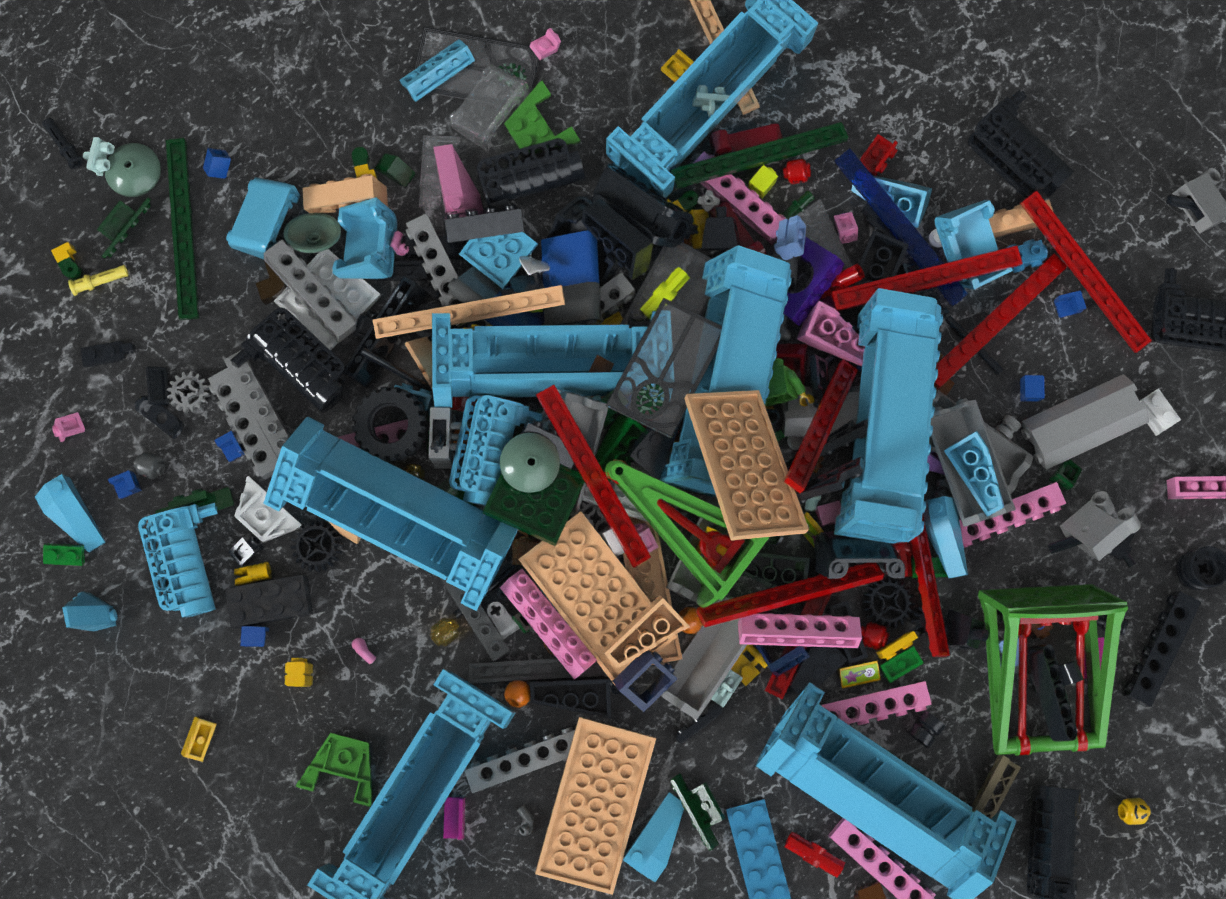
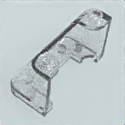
(488, 105)

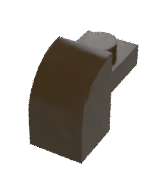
(270, 288)

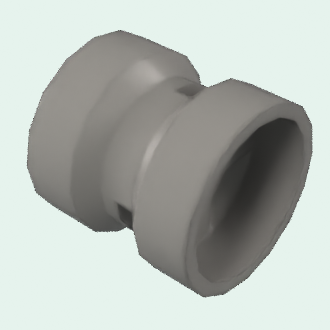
(1008, 426)

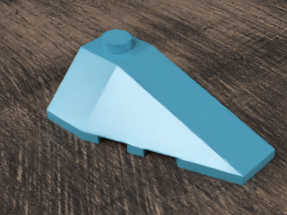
(909, 197)
(974, 465)
(66, 508)
(945, 534)
(89, 613)
(654, 844)

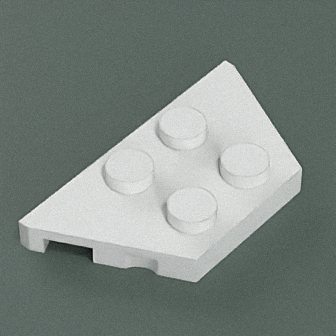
(261, 519)

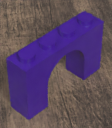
(825, 268)

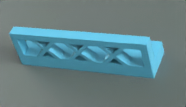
(437, 70)

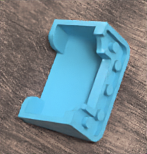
(261, 216)
(969, 234)
(368, 241)

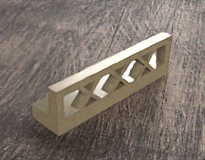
(991, 781)

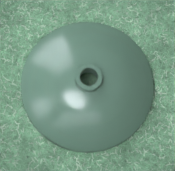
(140, 176)
(312, 232)
(518, 471)

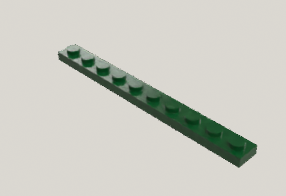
(759, 155)
(182, 229)

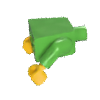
(785, 386)

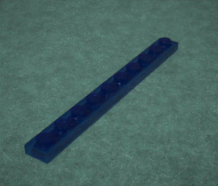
(895, 220)

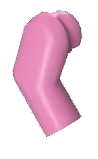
(396, 245)
(361, 648)

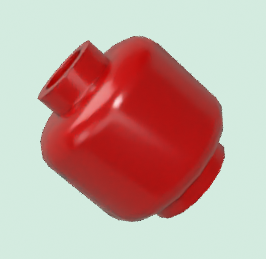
(797, 171)
(874, 635)

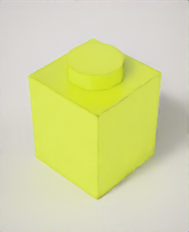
(763, 181)

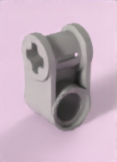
(503, 623)

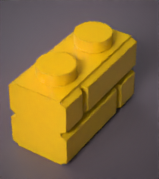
(298, 673)

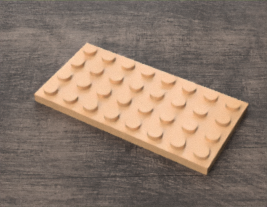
(745, 464)
(588, 588)
(595, 805)

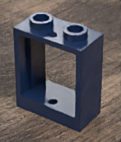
(787, 661)
(635, 670)

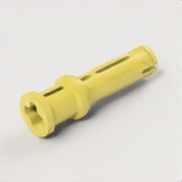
(90, 282)

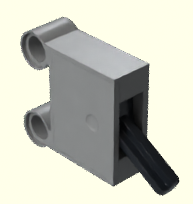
(1201, 201)
(441, 437)
(1095, 529)

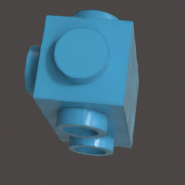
(1031, 253)

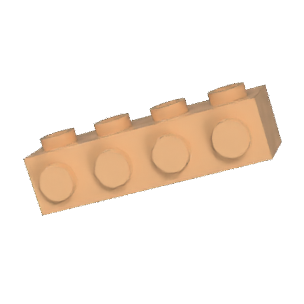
(1012, 221)

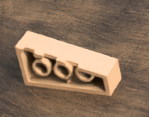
(337, 194)
(645, 632)

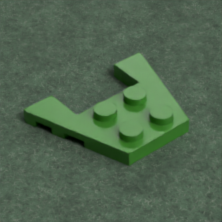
(529, 126)
(342, 758)

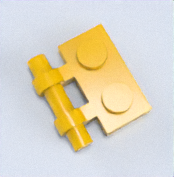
(746, 668)

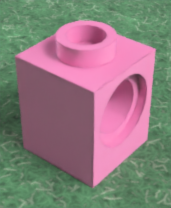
(827, 513)

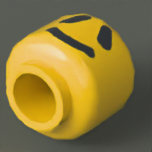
(1134, 811)

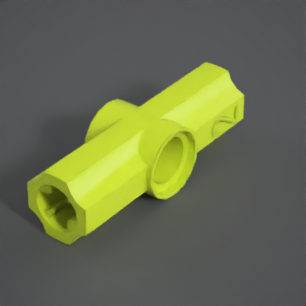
(665, 290)

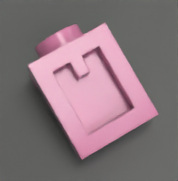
(546, 44)
(846, 227)
(68, 426)
(646, 536)

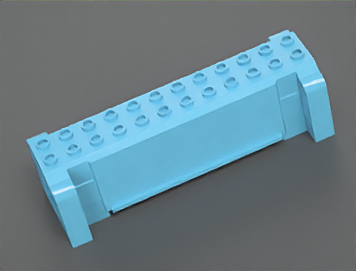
(731, 61)
(749, 304)
(526, 359)
(897, 399)
(390, 509)
(413, 792)
(886, 797)

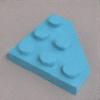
(498, 255)

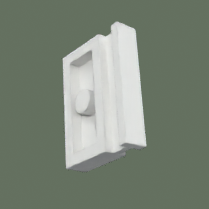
(1160, 412)

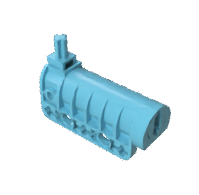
(489, 433)
(178, 558)

